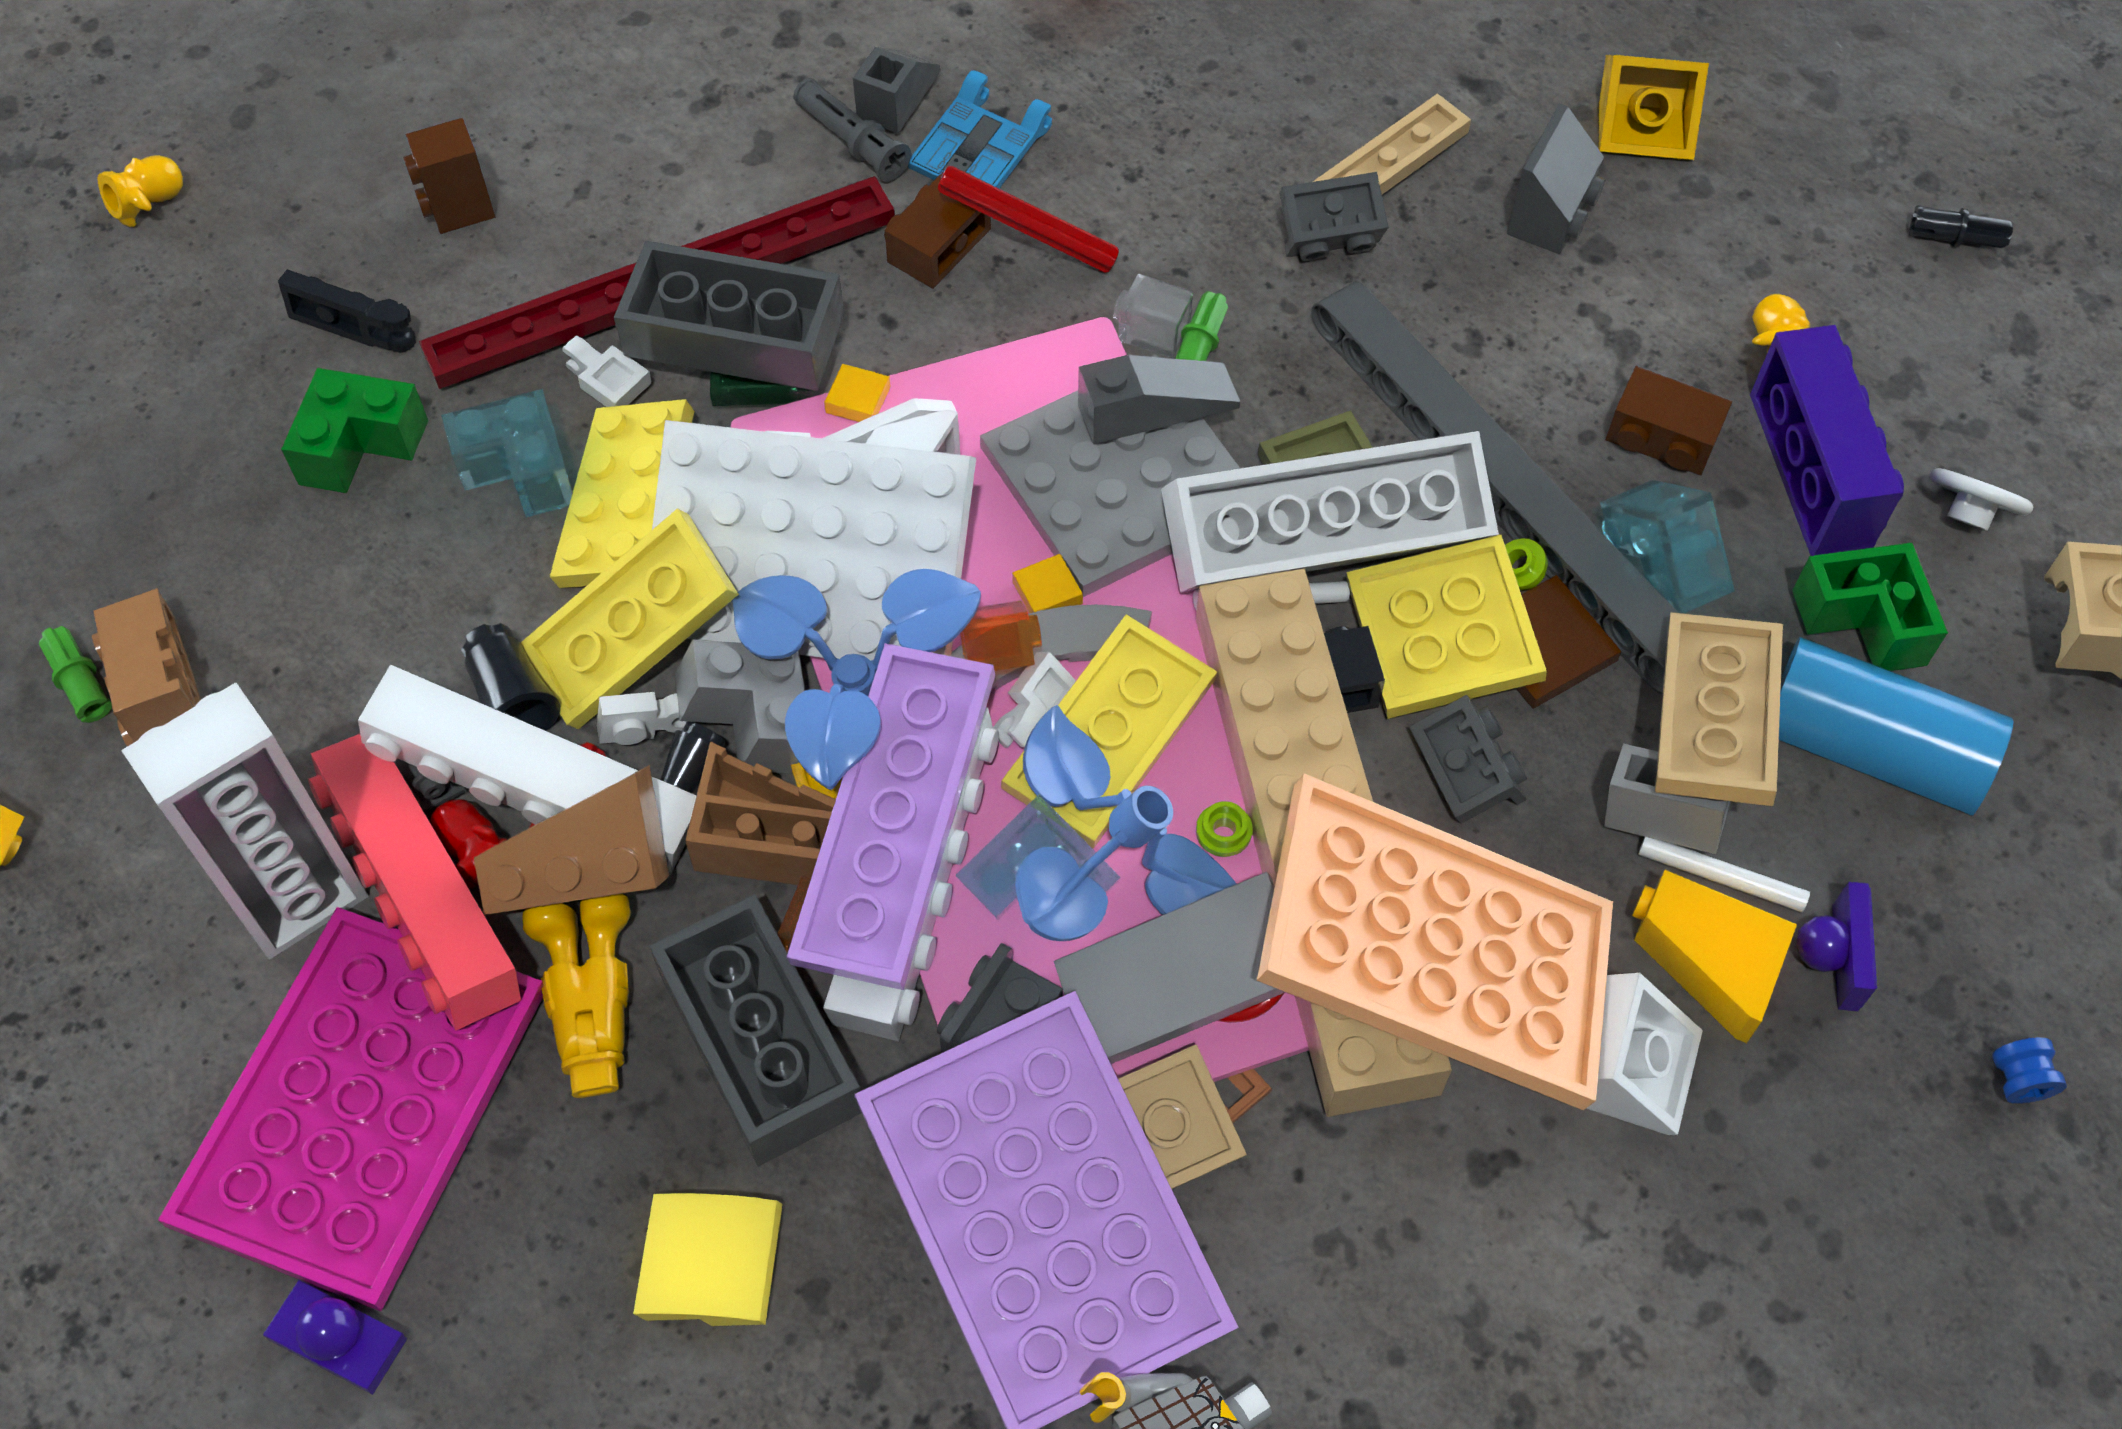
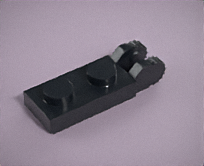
(347, 312)

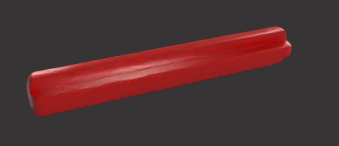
(1028, 219)

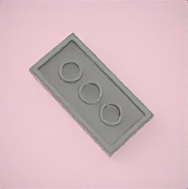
(1174, 970)

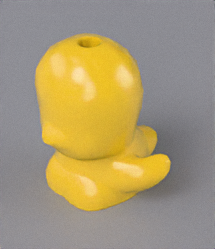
(139, 185)
(1775, 315)

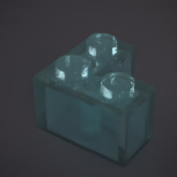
(508, 442)
(1675, 538)
(994, 869)

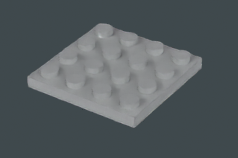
(1099, 499)

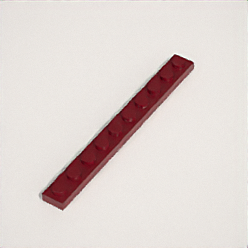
(593, 303)

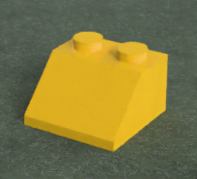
(1651, 106)

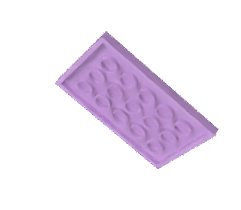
(1044, 1212)

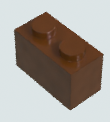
(450, 176)
(933, 235)
(1668, 420)

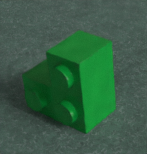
(350, 417)
(1881, 595)

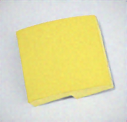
(708, 1259)

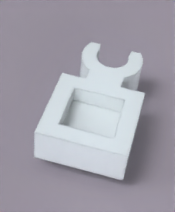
(635, 717)

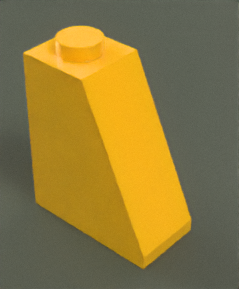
(1714, 948)

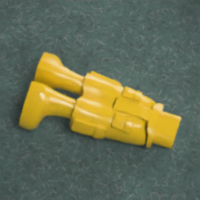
(585, 999)

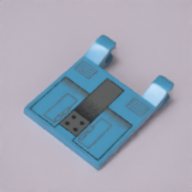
(977, 138)

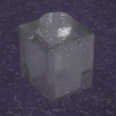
(1153, 315)

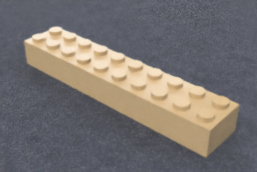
(1286, 722)

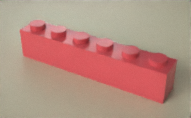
(415, 883)

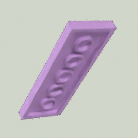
(893, 819)

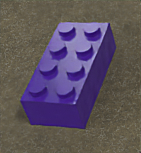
(1825, 441)

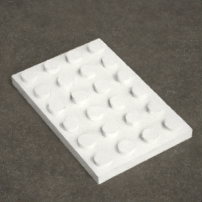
(817, 512)

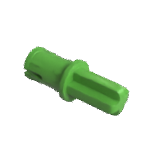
(1201, 334)
(74, 674)

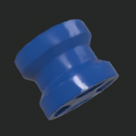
(2029, 1070)

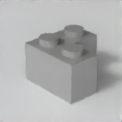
(738, 688)
(1665, 817)

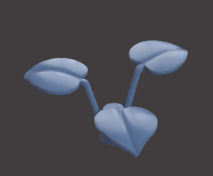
(841, 726)
(1051, 888)

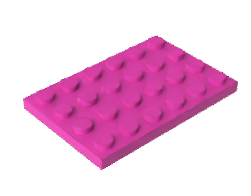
(346, 1118)

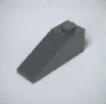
(1150, 393)

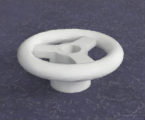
(1977, 500)

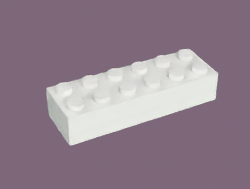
(1329, 510)
(246, 819)

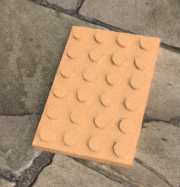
(1439, 942)

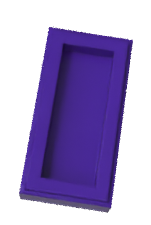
(1844, 946)
(335, 1336)

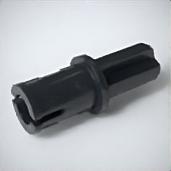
(1960, 227)

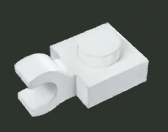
(606, 376)
(1035, 692)

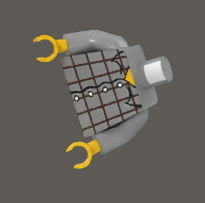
(1174, 1402)

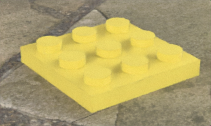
(1447, 625)

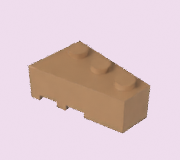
(144, 664)
(755, 822)
(583, 852)

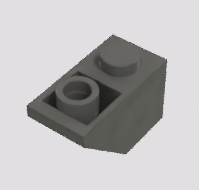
(892, 86)

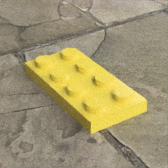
(614, 489)
(629, 618)
(1131, 707)

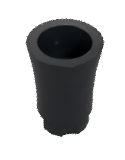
(507, 677)

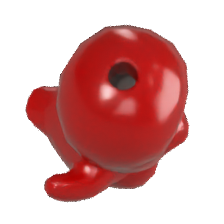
(464, 835)

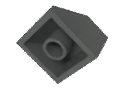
(1557, 184)

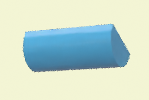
(1891, 726)

